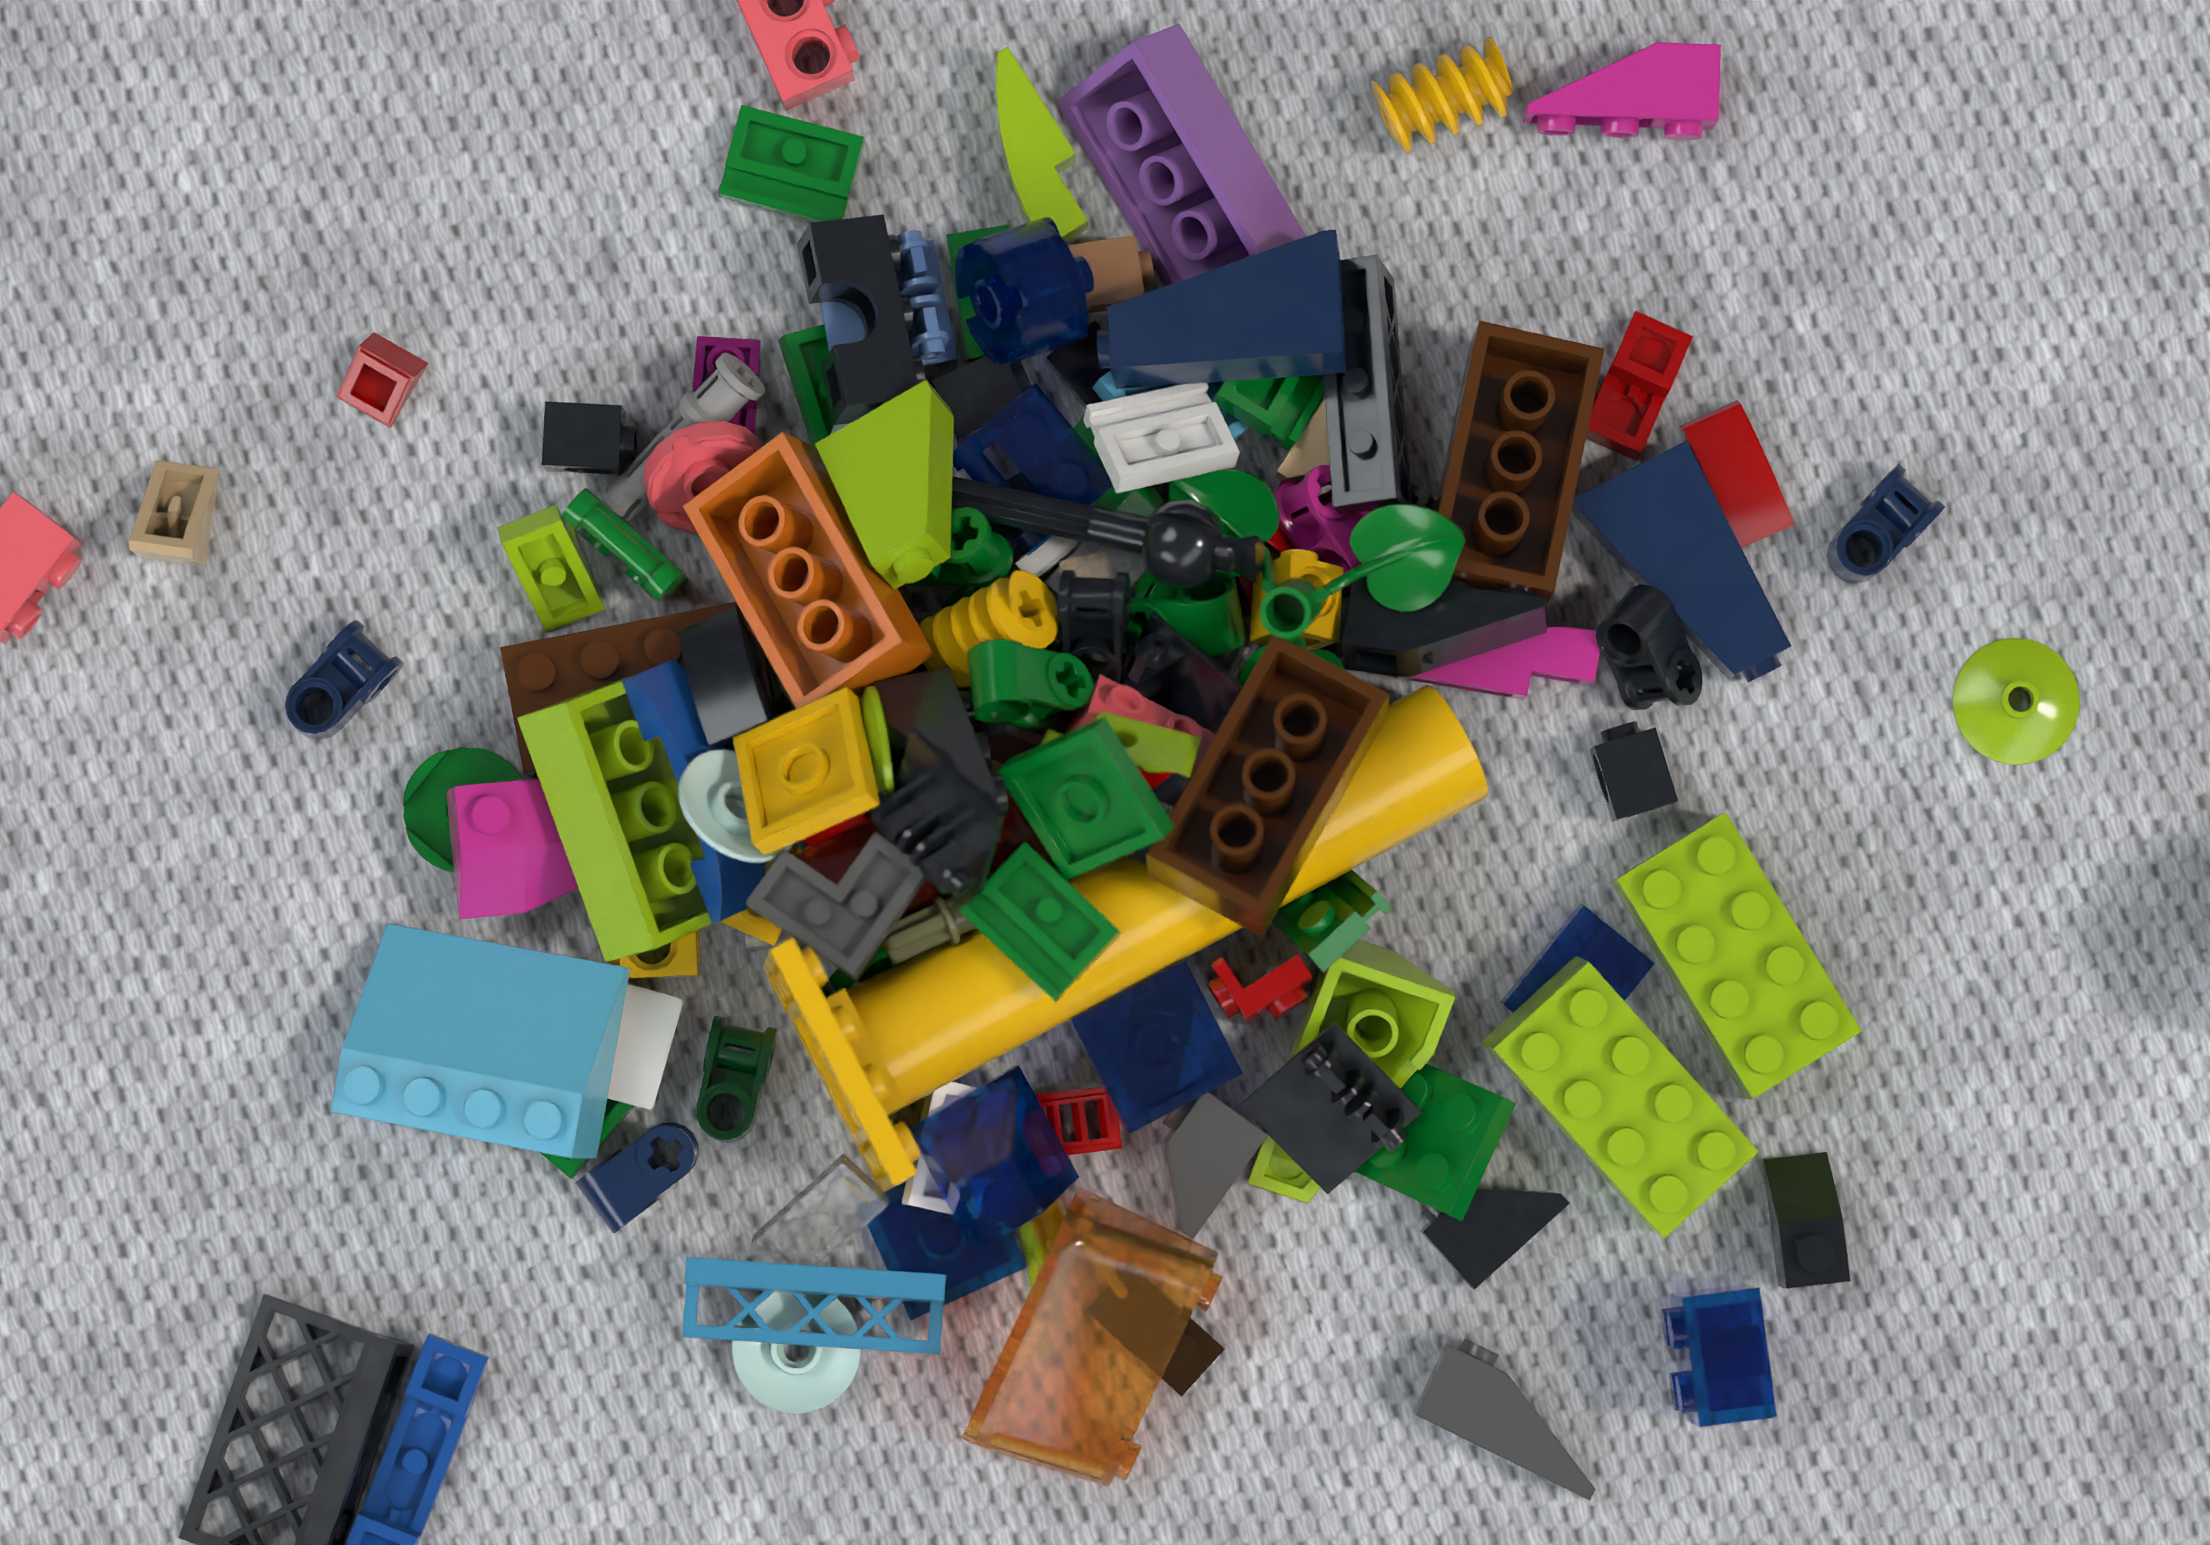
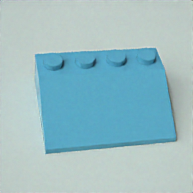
(483, 1042)

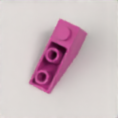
(1654, 88)

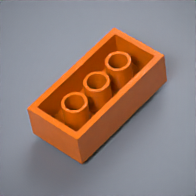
(805, 575)

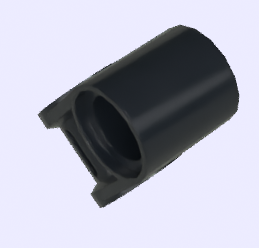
(1096, 620)
(1646, 647)

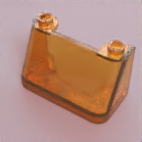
(1092, 1342)

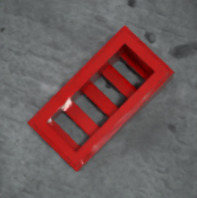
(1108, 1119)

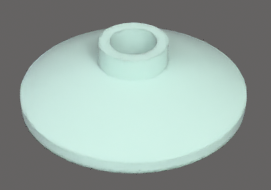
(716, 805)
(789, 1384)

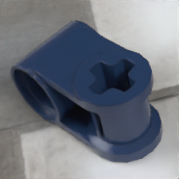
(1888, 519)
(343, 680)
(632, 1179)

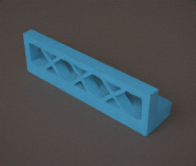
(816, 1281)

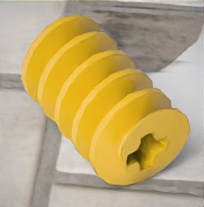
(1444, 96)
(1008, 609)

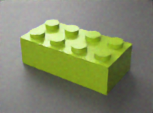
(1736, 956)
(1620, 1096)

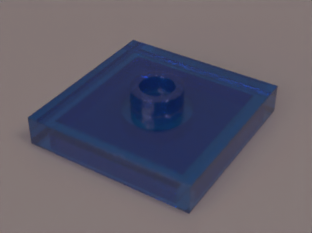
(1156, 1046)
(934, 1244)

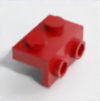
(1275, 992)

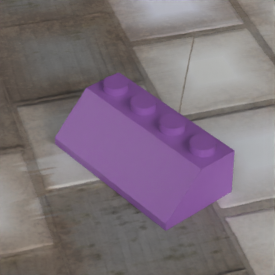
(1177, 158)

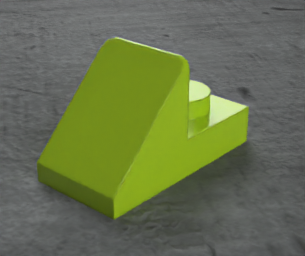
(551, 567)

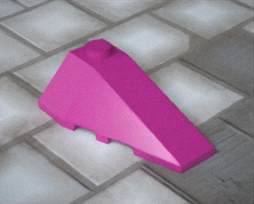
(505, 849)

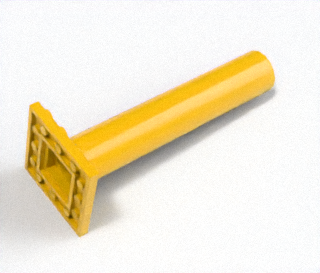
(972, 1004)

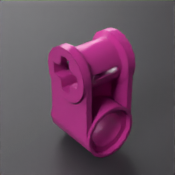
(1320, 525)

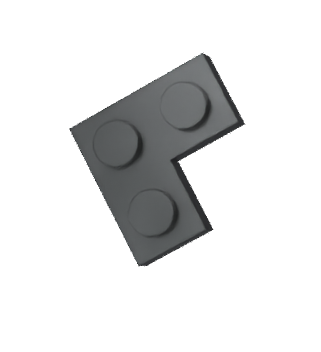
(845, 919)

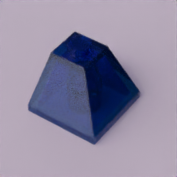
(995, 1157)

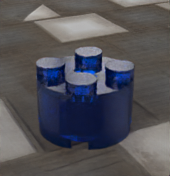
(1024, 291)

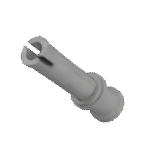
(714, 400)

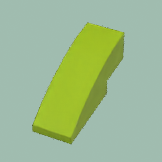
(1035, 150)

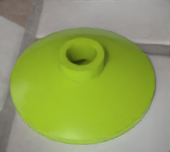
(1984, 708)
(877, 739)

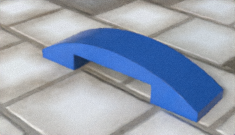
(667, 709)
(420, 1444)

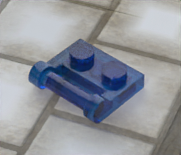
(1044, 451)

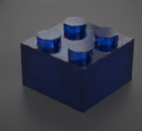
(1720, 1355)

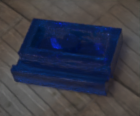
(1591, 940)

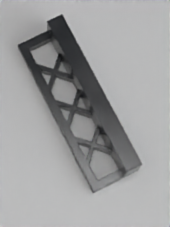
(1368, 401)

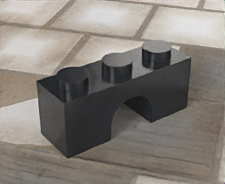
(857, 266)

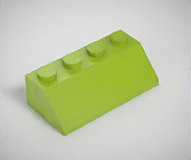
(618, 820)

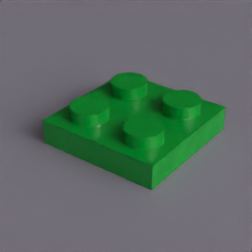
(1085, 798)
(1444, 1144)

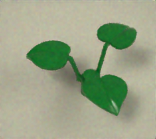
(1401, 547)

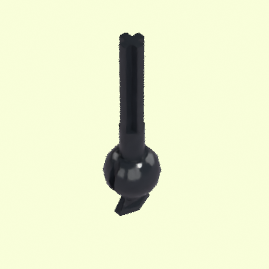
(1177, 543)

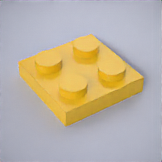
(806, 771)

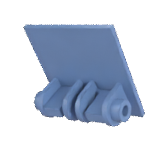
(923, 285)

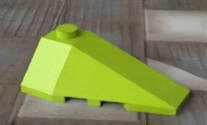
(1387, 1011)

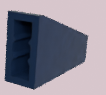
(1234, 323)
(1675, 537)

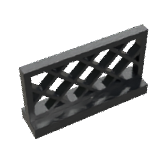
(351, 1444)

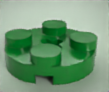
(426, 796)

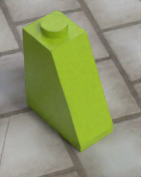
(897, 482)

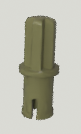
(929, 927)

